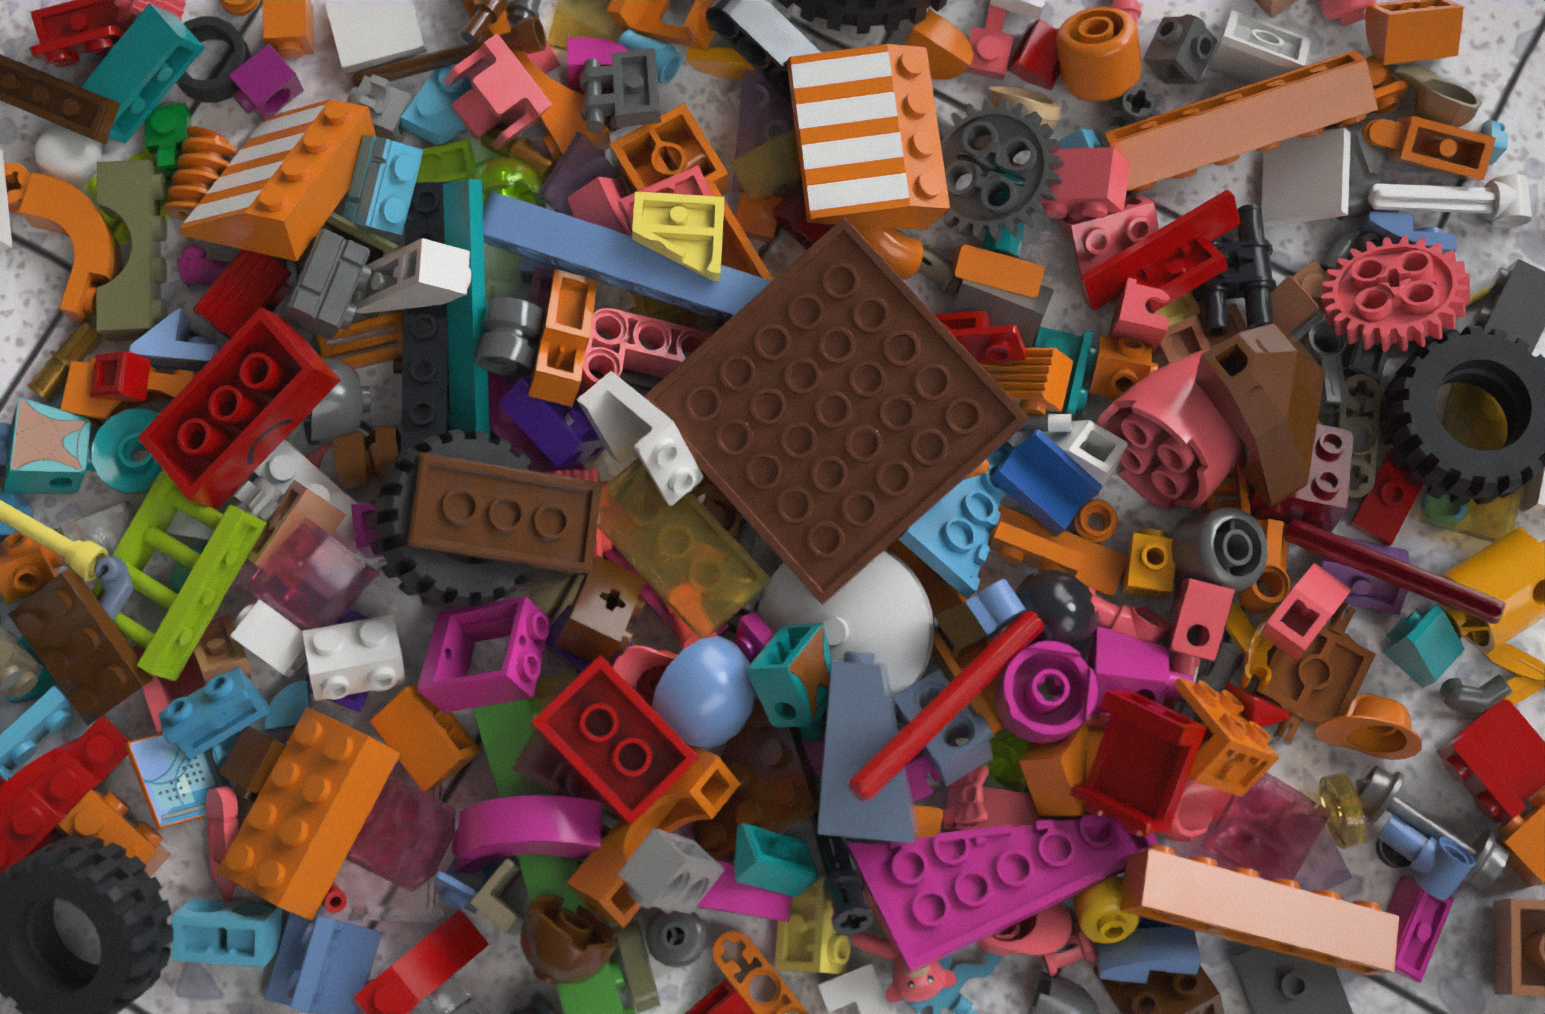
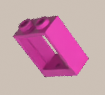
(456, 632)

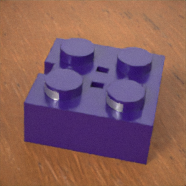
(556, 429)

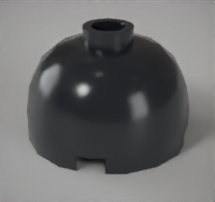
(1062, 606)

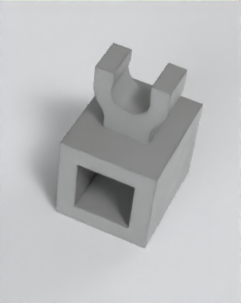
(385, 105)

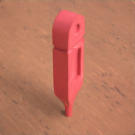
(222, 830)

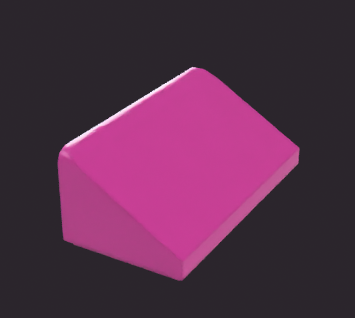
(1418, 926)

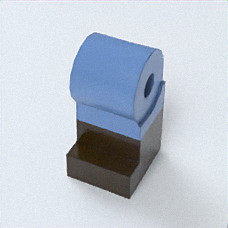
(978, 618)

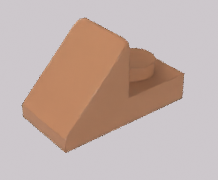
(1298, 298)
(219, 652)

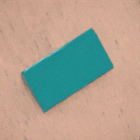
(773, 861)

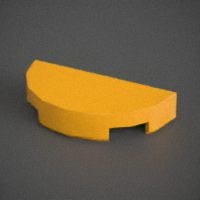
(718, 62)

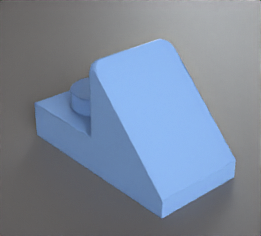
(169, 347)

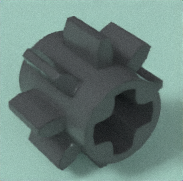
(1134, 97)

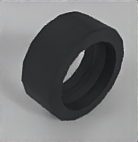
(221, 87)

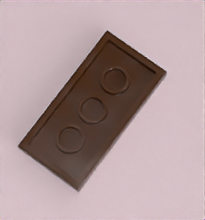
(503, 514)

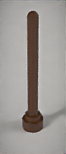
(525, 36)

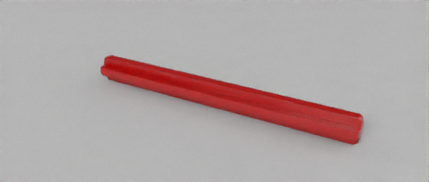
(945, 706)

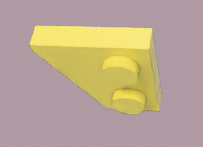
(682, 229)

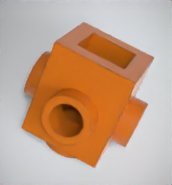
(1119, 366)
(25, 567)

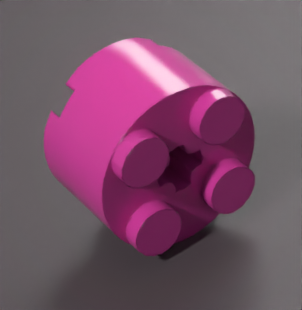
(1066, 677)

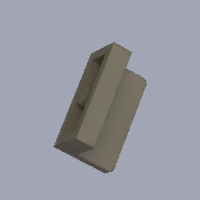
(493, 907)

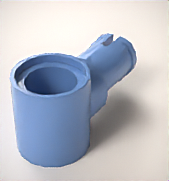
(1436, 864)

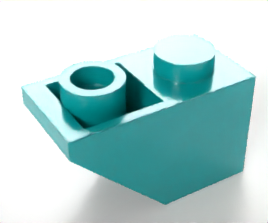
(1424, 645)

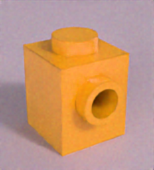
(1149, 565)

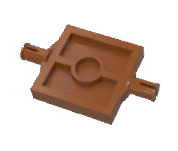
(1321, 680)

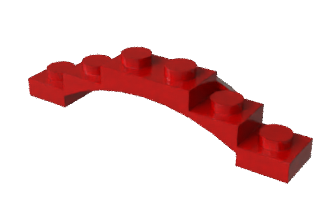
(53, 785)

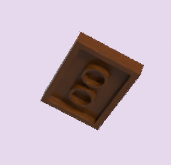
(80, 645)

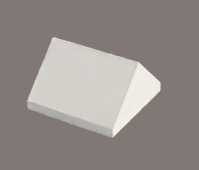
(1257, 49)

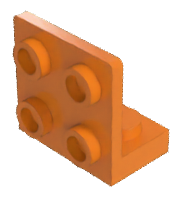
(1237, 750)

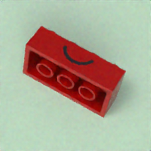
(238, 409)

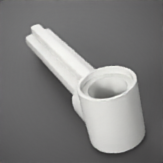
(1502, 200)

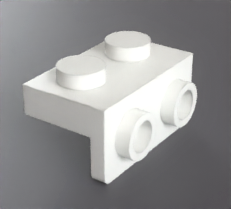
(354, 657)

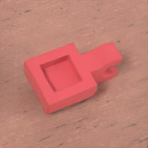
(990, 46)

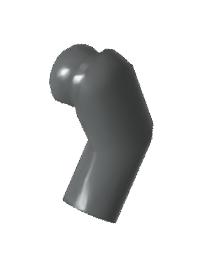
(1343, 243)

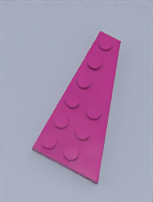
(983, 880)

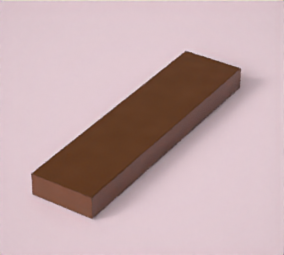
(56, 100)

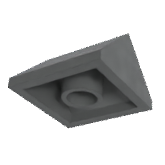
(1005, 307)

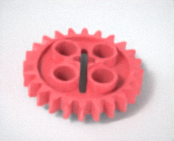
(1396, 293)

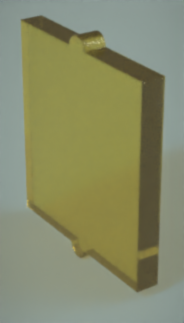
(582, 20)

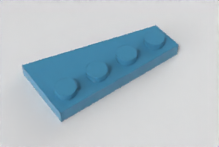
(957, 529)

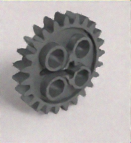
(1010, 134)

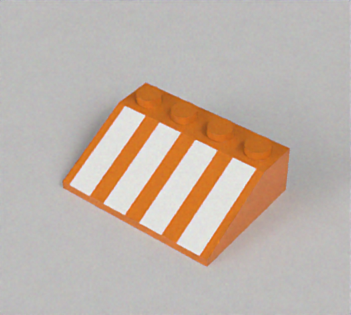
(868, 137)
(284, 180)

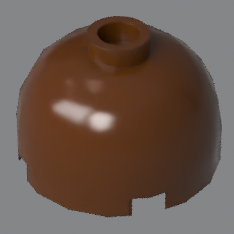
(563, 943)

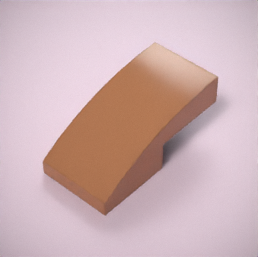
(1188, 335)

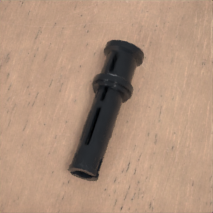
(847, 899)

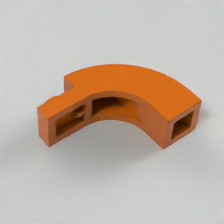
(97, 254)

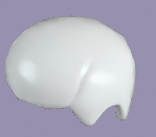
(67, 155)

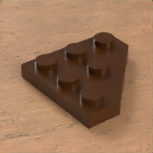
(773, 787)

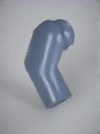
(115, 584)

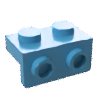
(213, 713)

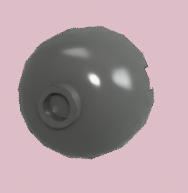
(341, 409)

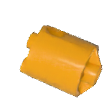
(1511, 572)

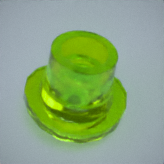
(1005, 762)

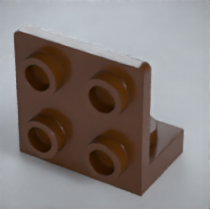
(1165, 994)

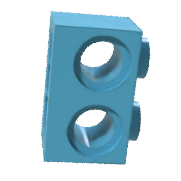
(226, 932)

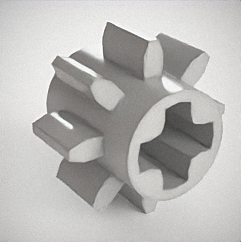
(257, 498)

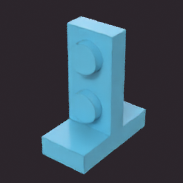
(20, 738)

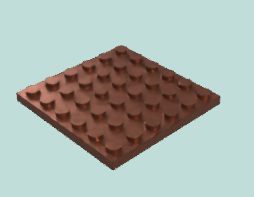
(835, 410)

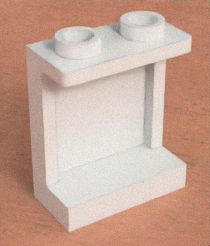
(631, 424)

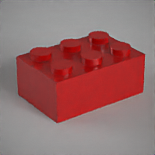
(614, 741)

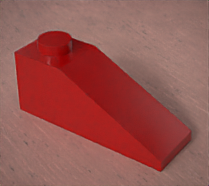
(422, 968)

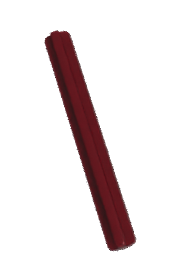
(1395, 571)

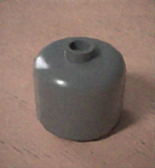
(1219, 548)

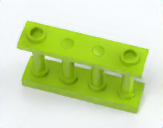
(204, 588)

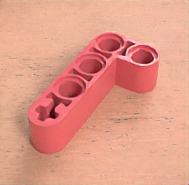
(626, 350)

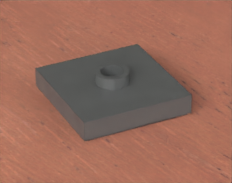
(1288, 984)

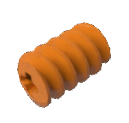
(198, 170)

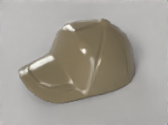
(1438, 97)

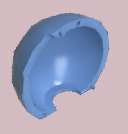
(706, 693)

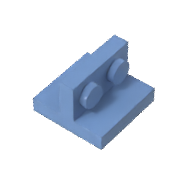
(322, 965)

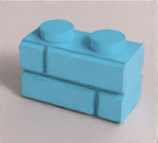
(383, 184)

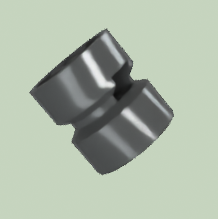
(510, 330)

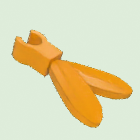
(1250, 644)
(1528, 668)

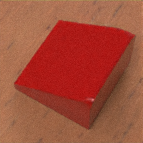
(120, 376)
(1256, 707)

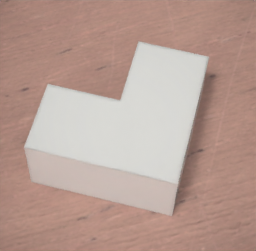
(858, 987)

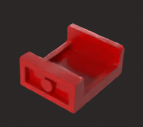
(1140, 763)

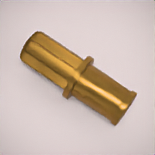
(521, 150)
(55, 372)

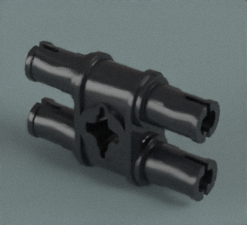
(1251, 281)

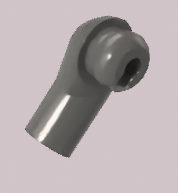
(1473, 699)

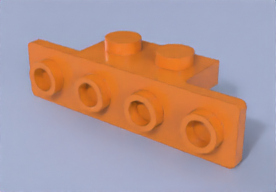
(1026, 540)

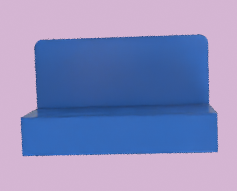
(1045, 481)

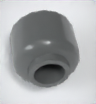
(681, 954)

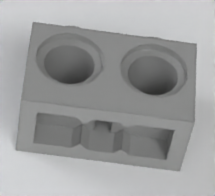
(670, 873)

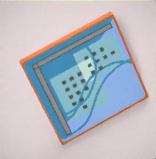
(171, 781)

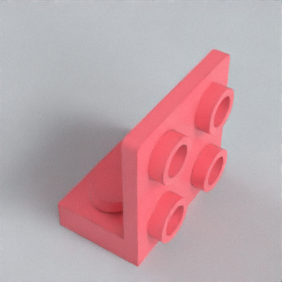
(1102, 238)

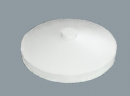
(876, 613)

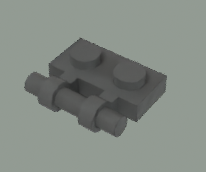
(634, 95)

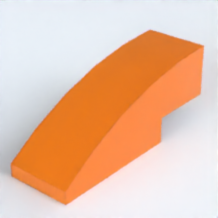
(563, 338)

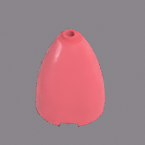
(1177, 422)

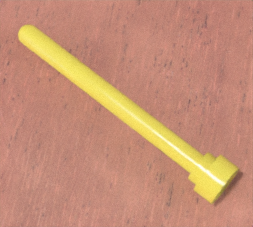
(78, 555)

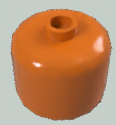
(1099, 54)

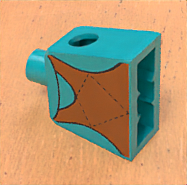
(46, 450)
(795, 678)

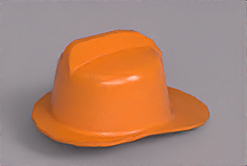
(1374, 728)

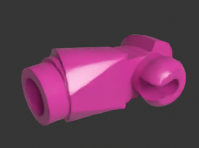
(197, 269)

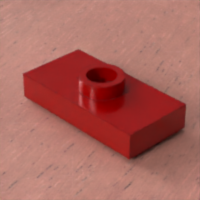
(1387, 503)

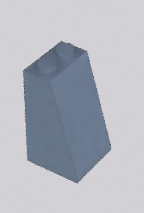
(857, 728)

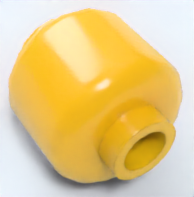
(1100, 912)

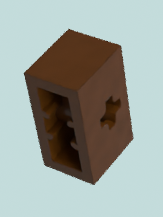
(602, 611)

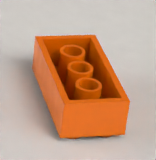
(308, 813)

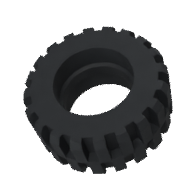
(1430, 452)
(431, 573)
(119, 903)

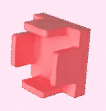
(499, 94)

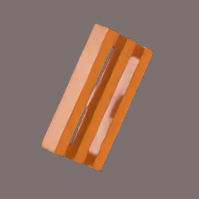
(365, 326)

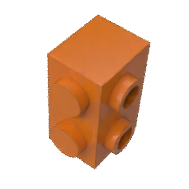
(107, 819)

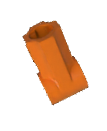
(1274, 572)

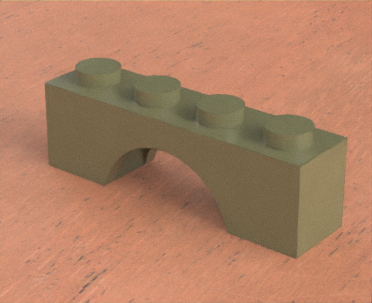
(133, 299)

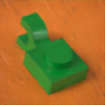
(165, 135)

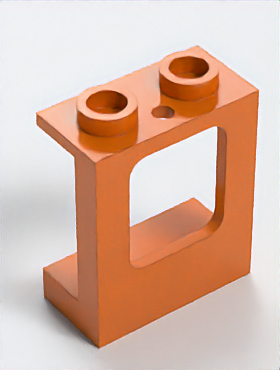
(646, 19)

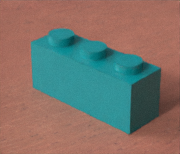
(143, 67)

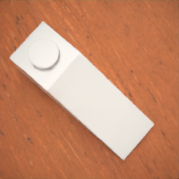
(415, 277)

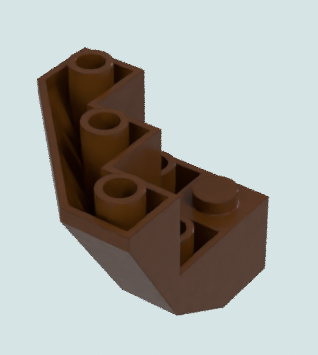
(1271, 399)

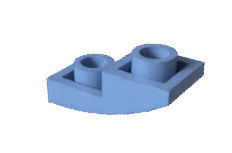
(1396, 225)
(1146, 950)

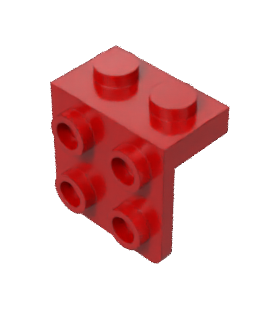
(75, 30)
(1497, 761)

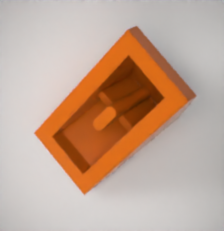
(1052, 772)

